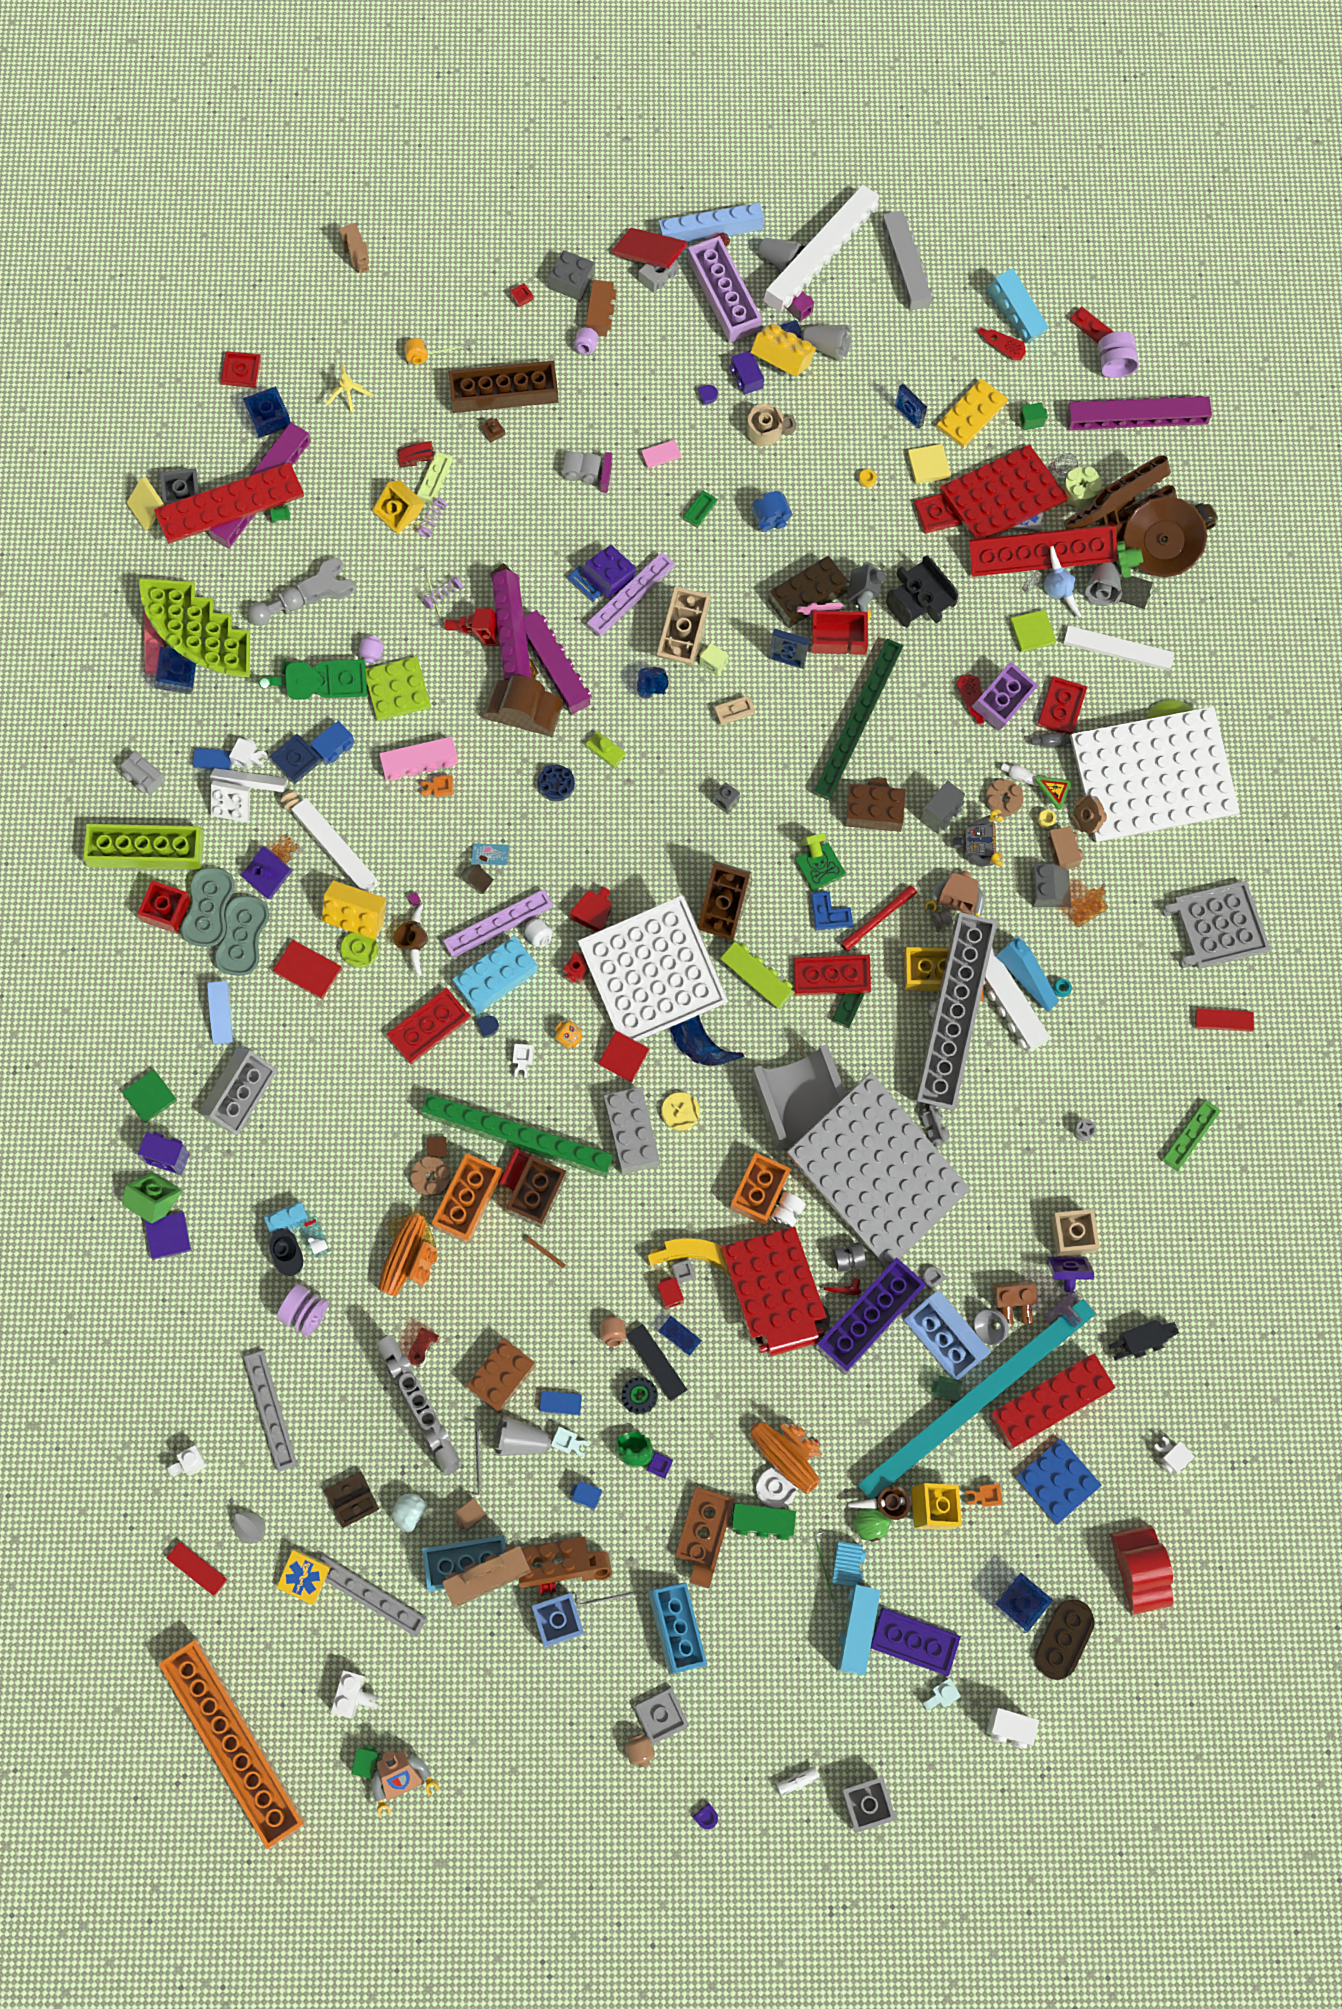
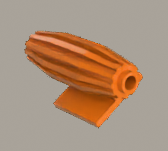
(408, 1257)
(788, 1453)

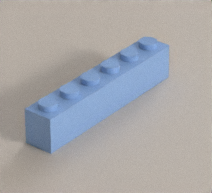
(709, 224)

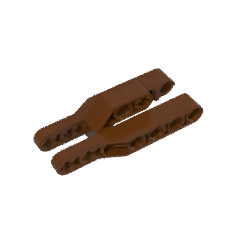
(1122, 494)

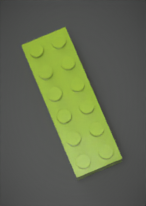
(143, 846)

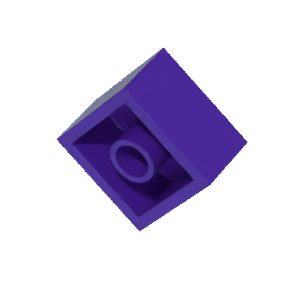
(609, 571)
(164, 1153)

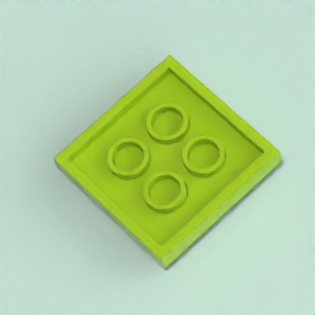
(397, 688)

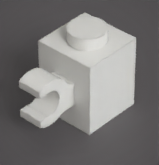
(246, 753)
(1176, 1456)
(190, 1462)

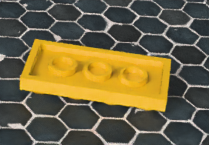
(972, 413)

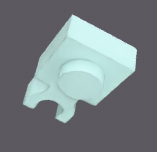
(566, 1440)

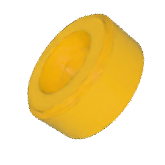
(867, 478)

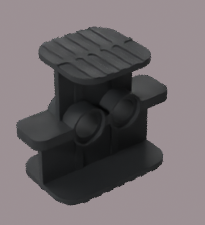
(930, 585)

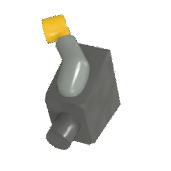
(864, 586)

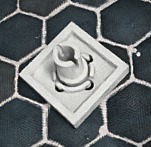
(231, 797)

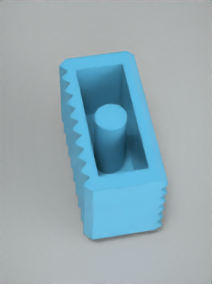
(287, 1218)
(847, 1564)

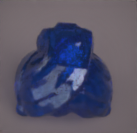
(652, 681)

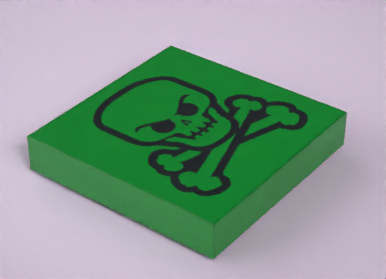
(822, 869)

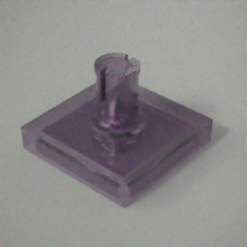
(1064, 1308)

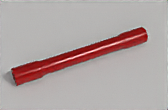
(855, 937)

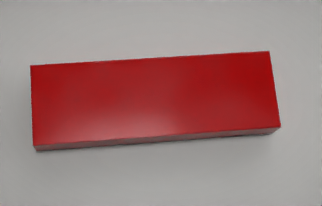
(1224, 1020)
(197, 1569)

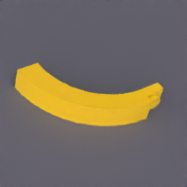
(689, 1248)

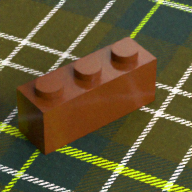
(601, 307)

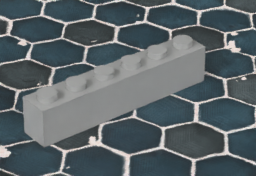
(906, 260)

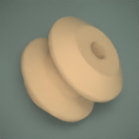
(290, 799)

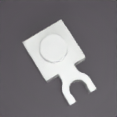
(523, 1056)

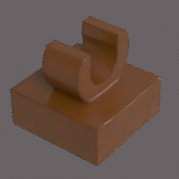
(493, 430)

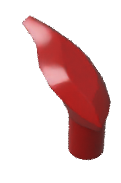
(848, 1290)

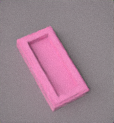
(661, 454)

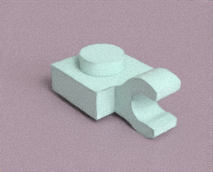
(944, 1694)

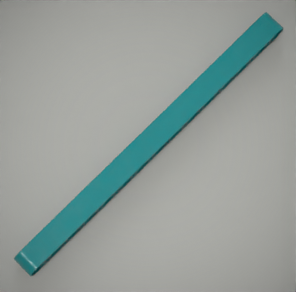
(973, 1402)

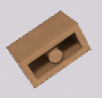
(1064, 847)

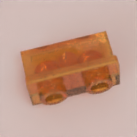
(1089, 907)

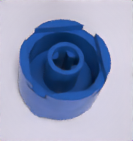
(771, 511)

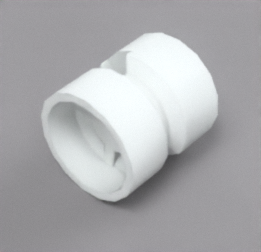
(788, 1210)

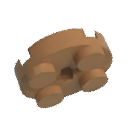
(1007, 788)
(1096, 811)
(419, 1177)

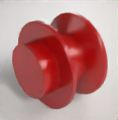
(548, 1587)

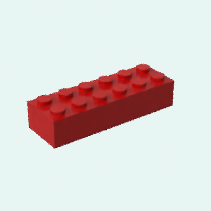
(1052, 1401)

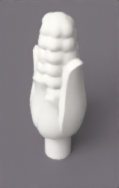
(1019, 773)

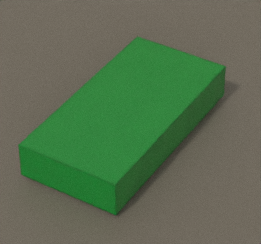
(700, 509)

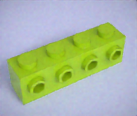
(757, 975)

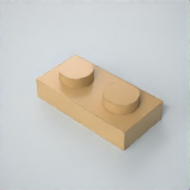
(734, 710)

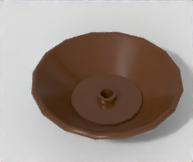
(1167, 519)

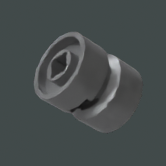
(849, 1257)

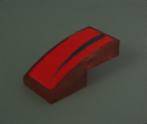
(415, 453)

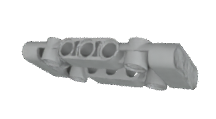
(435, 1433)

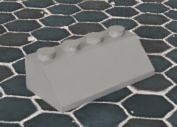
(237, 1091)

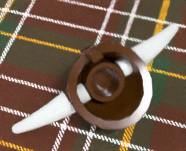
(412, 937)
(891, 1502)

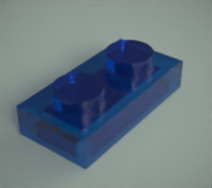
(680, 1336)

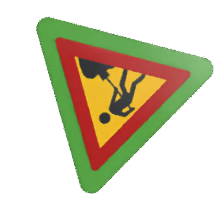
(1054, 789)

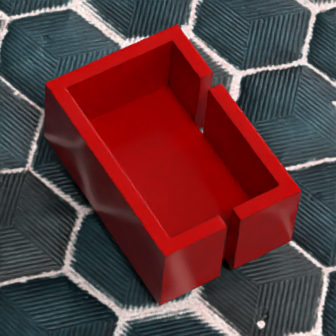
(839, 632)

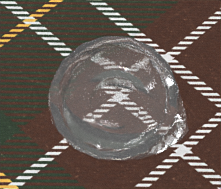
(1063, 465)

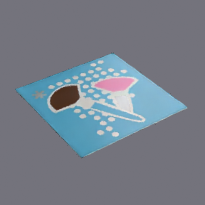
(490, 854)

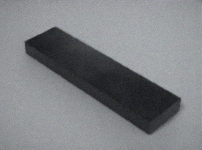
(657, 1362)

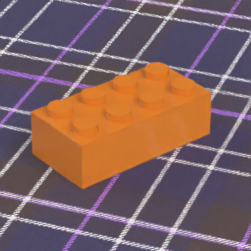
(467, 1198)

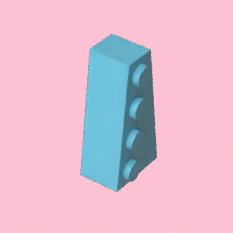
(1017, 305)

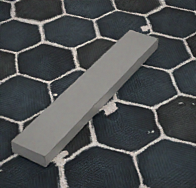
(270, 1411)
(374, 1598)

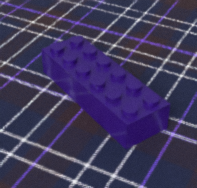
(870, 1316)

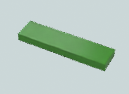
(1191, 1135)

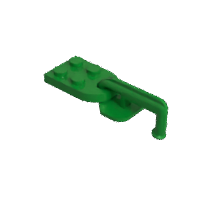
(341, 679)

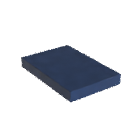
(789, 648)

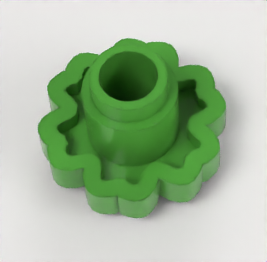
(1128, 558)

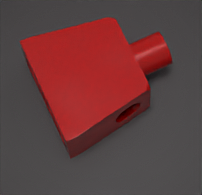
(593, 910)

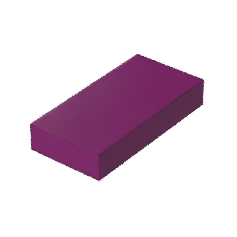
(606, 472)

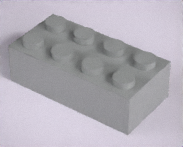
(631, 1130)

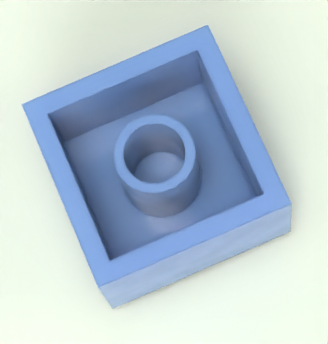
(558, 1620)

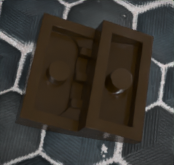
(351, 1499)

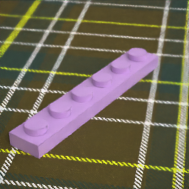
(630, 594)
(498, 923)

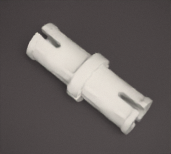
(797, 1781)

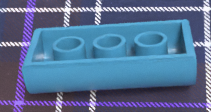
(677, 1628)

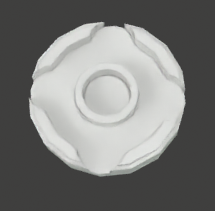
(774, 1489)

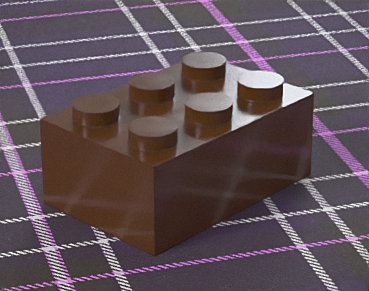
(875, 807)
(536, 1192)

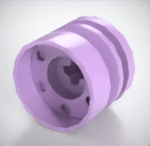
(305, 1312)

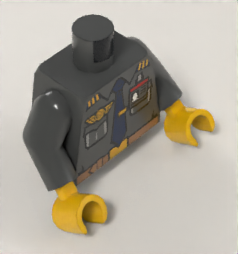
(980, 841)

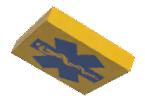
(303, 1577)

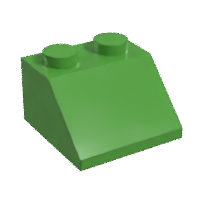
(150, 1197)

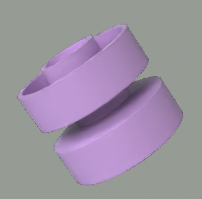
(1118, 354)

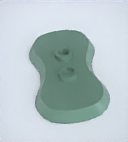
(210, 893)
(239, 949)

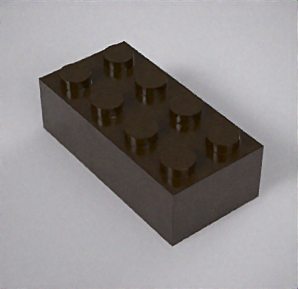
(816, 584)

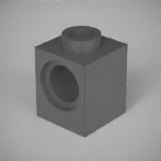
(726, 798)

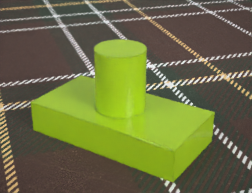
(605, 749)
(814, 844)

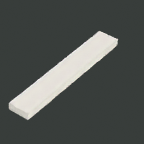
(1118, 648)

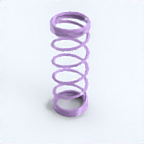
(438, 505)
(458, 584)

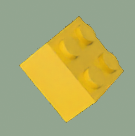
(936, 1506)

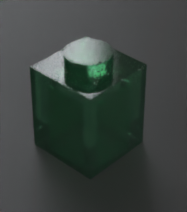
(946, 1389)

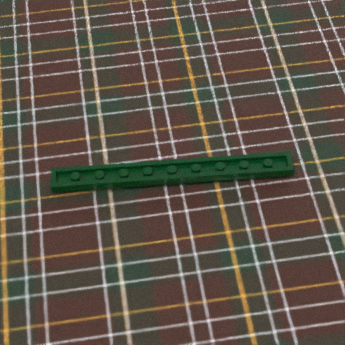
(858, 719)

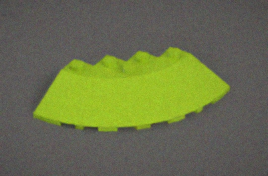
(193, 628)

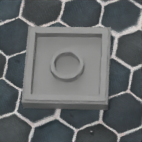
(661, 1715)

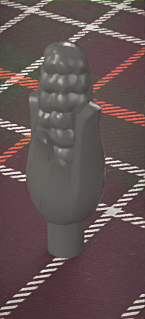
(1051, 740)

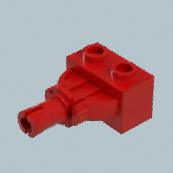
(481, 623)

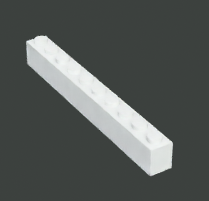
(821, 248)

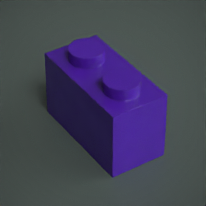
(747, 372)

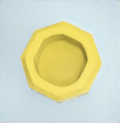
(1046, 819)

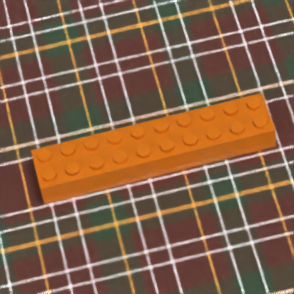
(232, 1744)

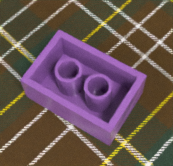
(1004, 696)

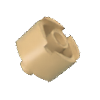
(764, 425)

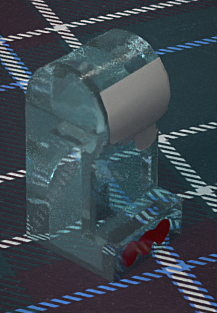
(315, 1236)

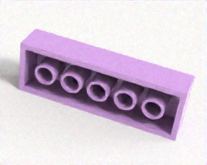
(724, 289)

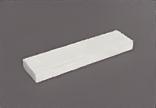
(249, 780)

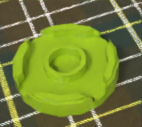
(359, 950)

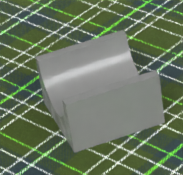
(797, 1095)

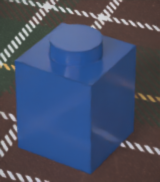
(586, 1495)

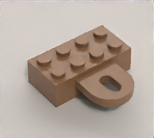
(487, 1576)

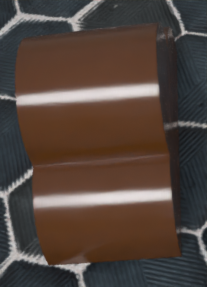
(523, 705)
(725, 900)

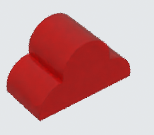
(1143, 1569)

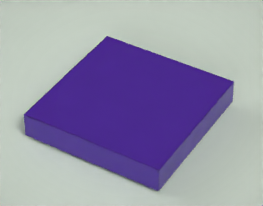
(168, 1236)

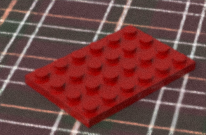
(1003, 493)

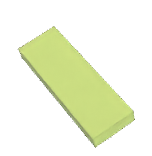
(434, 477)

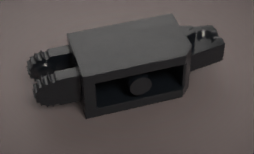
(1144, 1338)

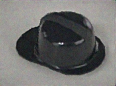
(285, 1252)

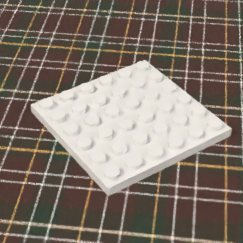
(653, 970)

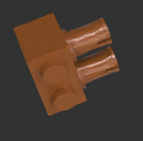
(1015, 1293)

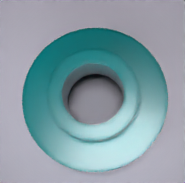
(1066, 984)

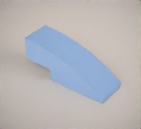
(220, 1012)

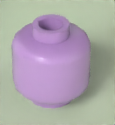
(586, 340)
(371, 649)

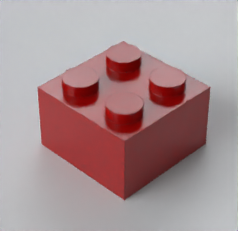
(164, 906)

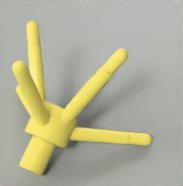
(346, 385)

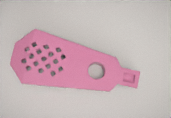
(814, 607)

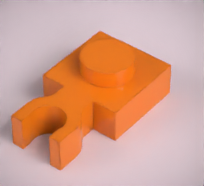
(440, 787)
(989, 1495)

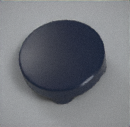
(556, 782)

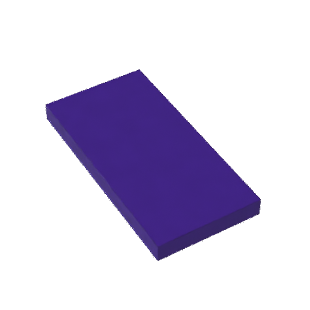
(915, 1642)

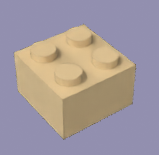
(1075, 1232)

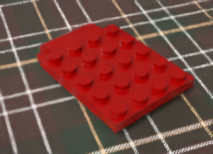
(775, 1291)

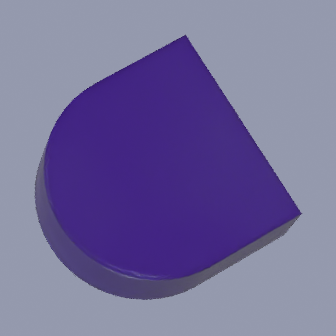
(708, 394)
(706, 1817)

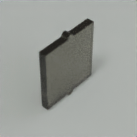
(1135, 591)

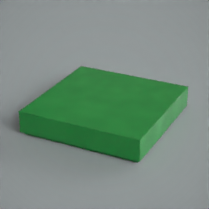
(149, 1096)

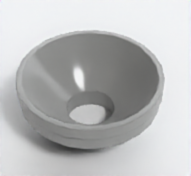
(985, 1329)

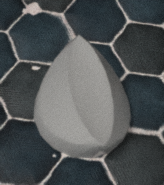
(249, 1527)

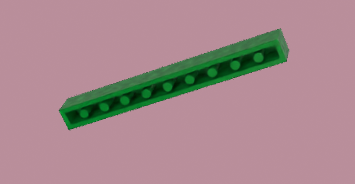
(517, 1135)

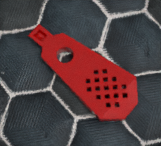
(1005, 344)
(972, 698)

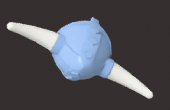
(1060, 583)

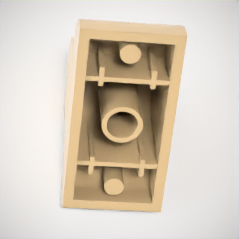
(684, 626)

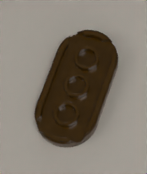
(1064, 1639)

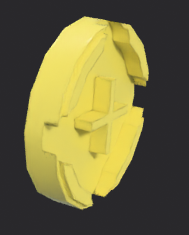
(680, 1111)

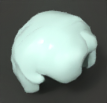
(408, 1511)

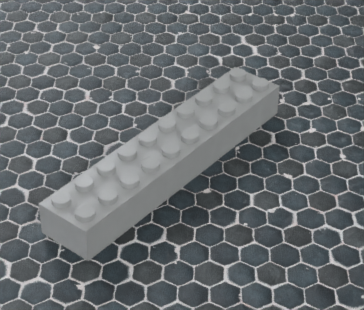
(955, 1011)

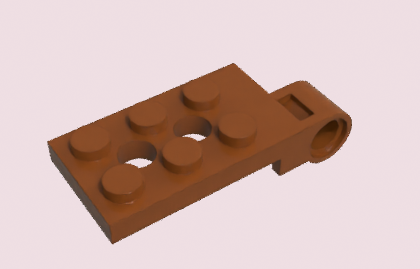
(704, 1551)
(575, 1562)

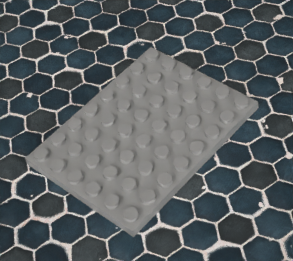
(878, 1170)

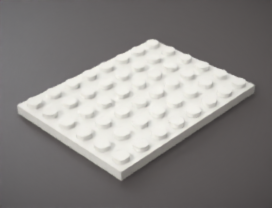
(1156, 773)

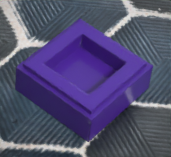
(659, 1465)

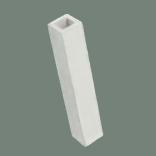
(334, 846)

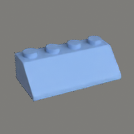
(947, 1335)

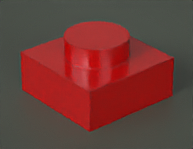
(521, 295)

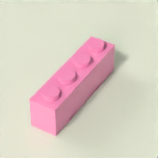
(419, 758)

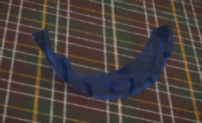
(697, 1045)

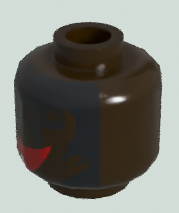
(1208, 514)

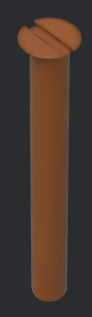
(545, 1252)

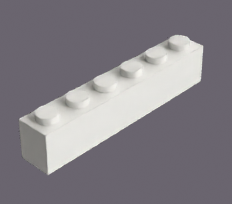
(1013, 1005)

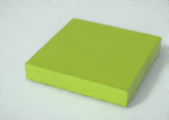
(1033, 630)

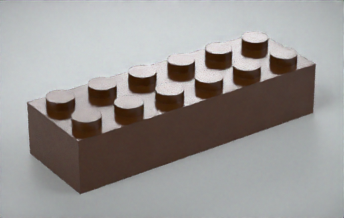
(503, 386)

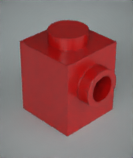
(576, 968)

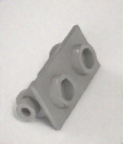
(933, 1118)

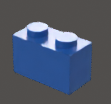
(333, 743)

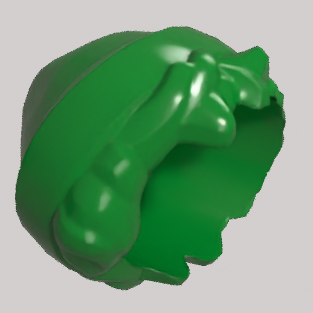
(634, 1449)

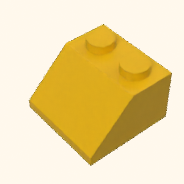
(398, 506)

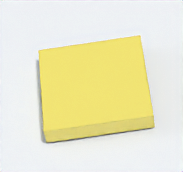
(929, 463)
(143, 502)

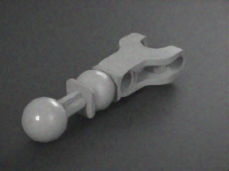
(307, 592)

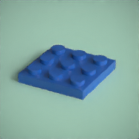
(1058, 1481)

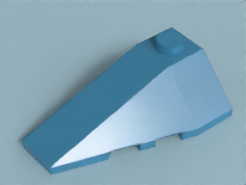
(1024, 966)

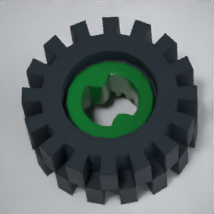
(648, 1401)

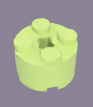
(1082, 486)

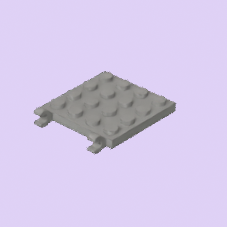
(1220, 925)

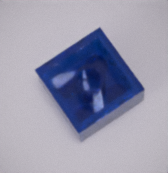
(267, 412)
(174, 672)
(1022, 1603)

